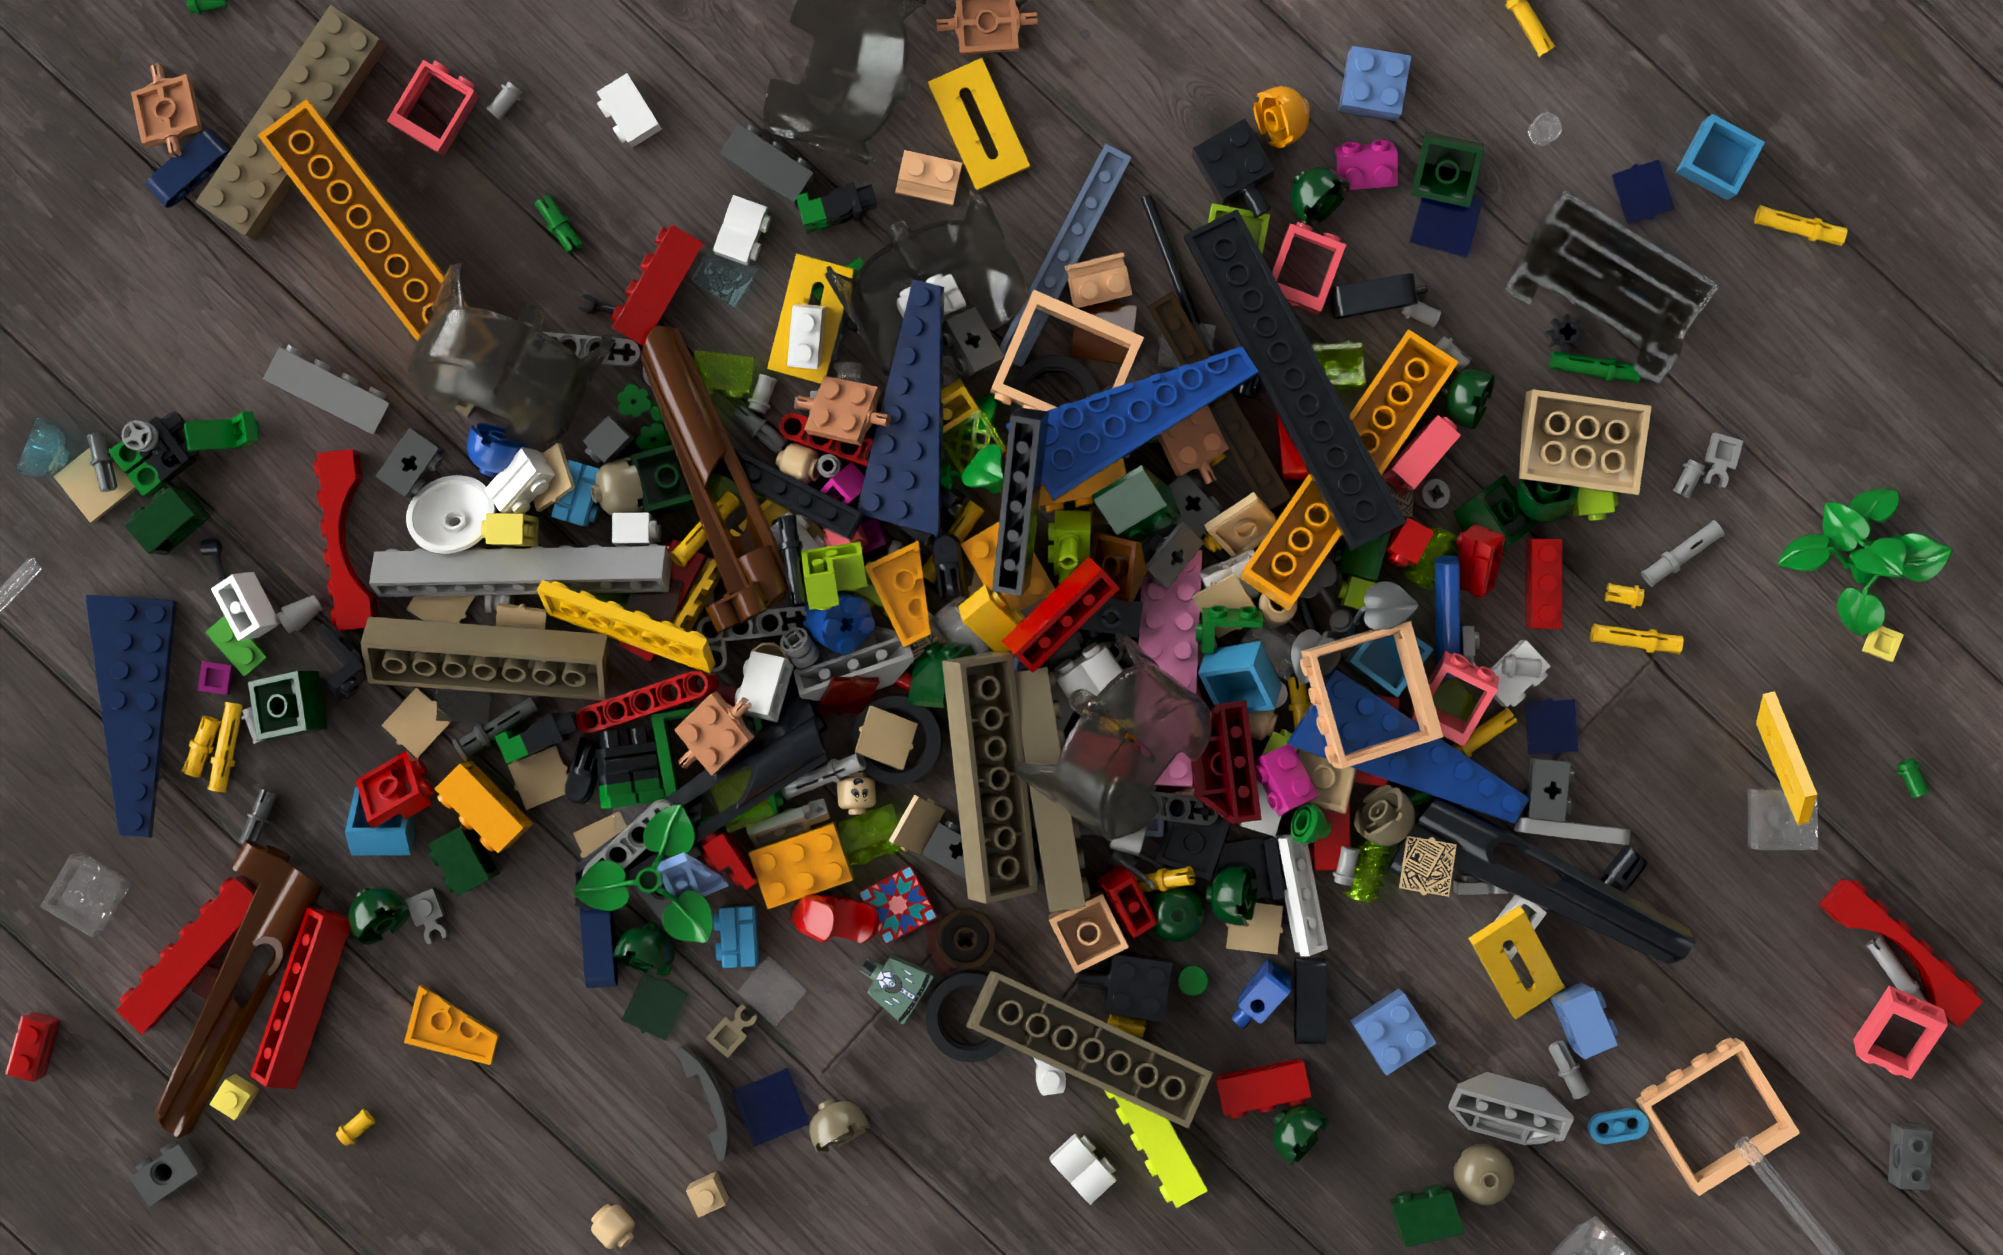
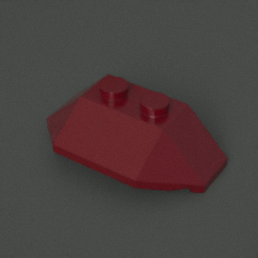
(1226, 770)

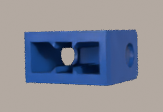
(1270, 986)

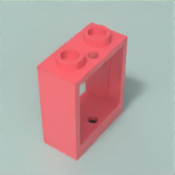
(399, 115)
(1328, 241)
(1421, 455)
(1481, 677)
(1911, 1008)

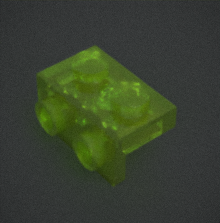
(1342, 364)
(725, 372)
(869, 834)

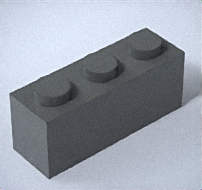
(767, 163)

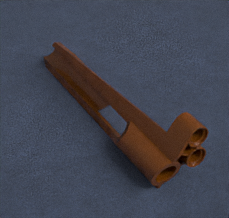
(748, 563)
(270, 919)

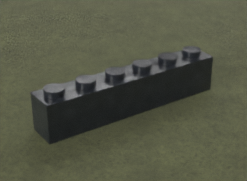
(1020, 501)

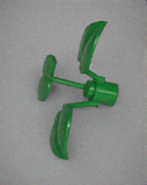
(987, 466)
(1847, 528)
(1882, 558)
(669, 834)

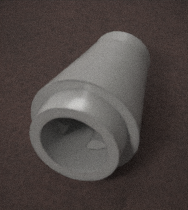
(299, 613)

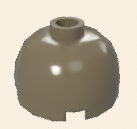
(618, 487)
(1386, 816)
(836, 1124)
(1484, 1174)

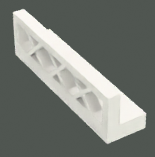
(1301, 897)

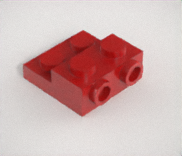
(394, 789)
(724, 851)

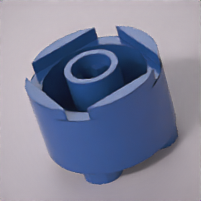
(842, 626)

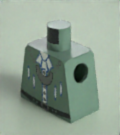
(897, 984)

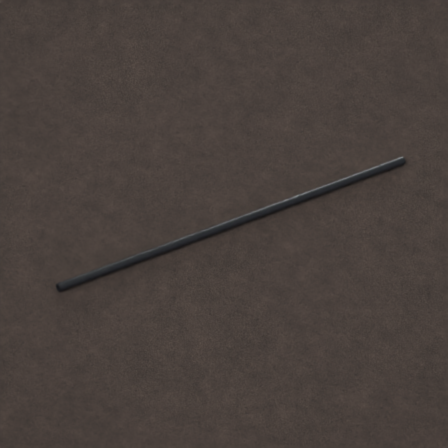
(1189, 308)

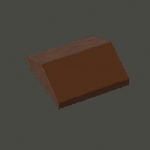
(1093, 347)
(1121, 561)

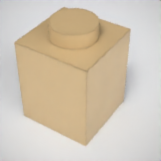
(707, 1194)

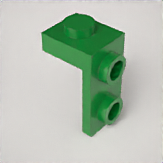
(222, 433)
(1225, 617)

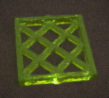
(991, 431)

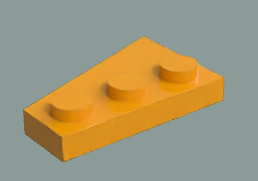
(902, 592)
(448, 1029)

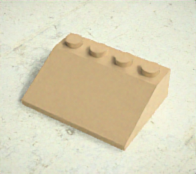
(1583, 441)

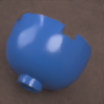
(490, 448)

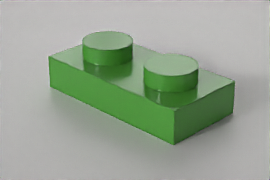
(243, 654)

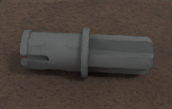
(759, 429)
(102, 461)
(258, 816)

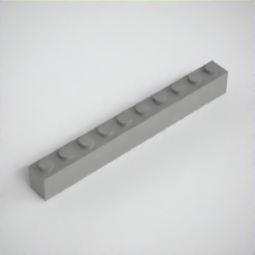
(521, 570)

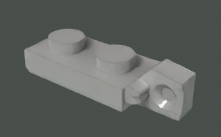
(788, 824)

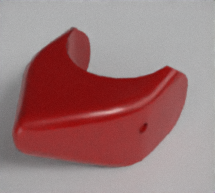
(836, 916)

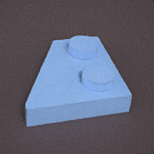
(687, 873)

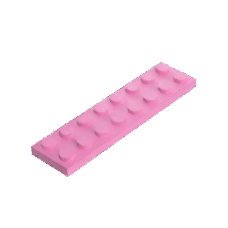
(1169, 639)

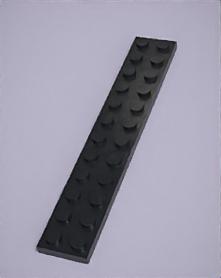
(1294, 380)

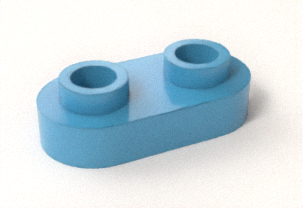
(1617, 1126)

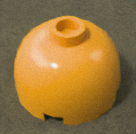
(1282, 115)

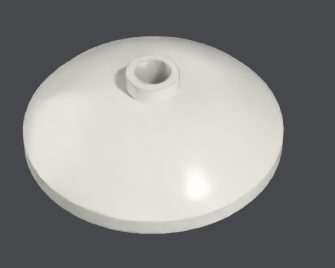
(444, 504)

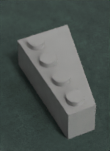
(325, 389)

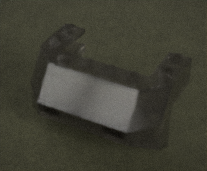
(1615, 278)

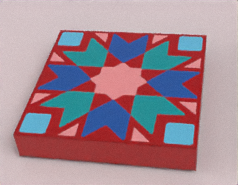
(900, 904)

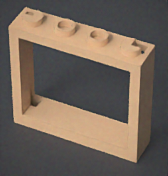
(1075, 317)
(1416, 683)
(1732, 1161)

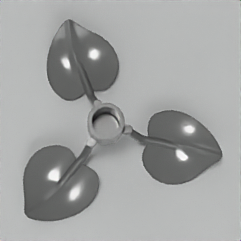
(1385, 608)

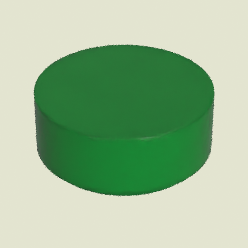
(1192, 980)

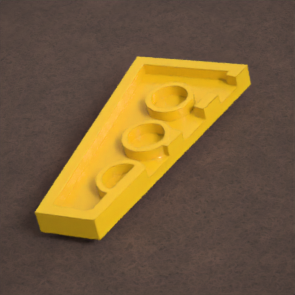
(699, 594)

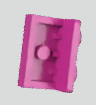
(1368, 164)
(1284, 779)

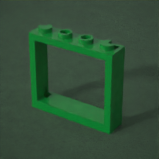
(667, 760)

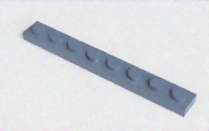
(1069, 244)

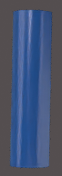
(1447, 607)

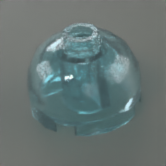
(43, 450)

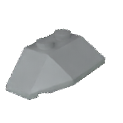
(877, 656)
(1510, 1110)

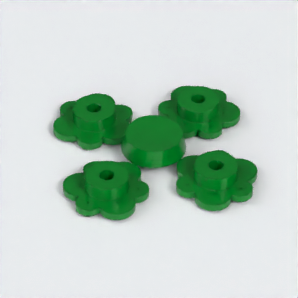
(643, 404)

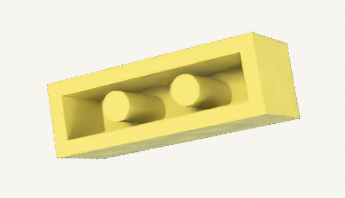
(510, 530)

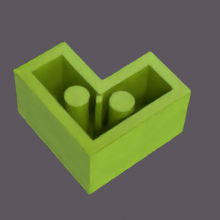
(830, 571)

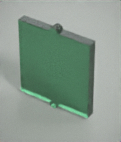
(654, 1006)

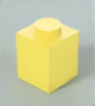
(234, 1096)

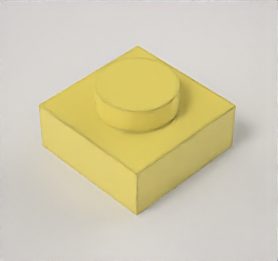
(1883, 643)

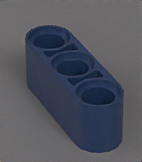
(186, 172)
(598, 948)

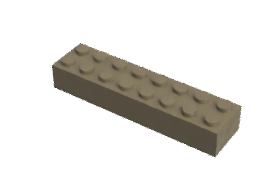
(323, 71)
(486, 658)
(988, 790)
(1053, 822)
(1089, 1049)

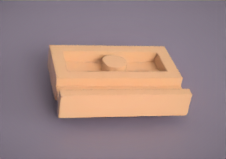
(928, 178)
(1098, 280)

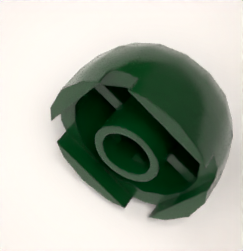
(1317, 193)
(1467, 396)
(1545, 500)
(1233, 895)
(375, 913)
(1178, 913)
(646, 949)
(1297, 1131)

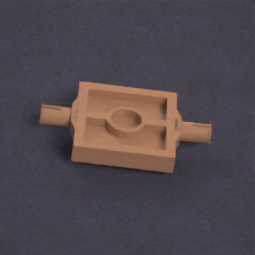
(987, 25)
(166, 110)
(843, 410)
(1194, 444)
(714, 733)

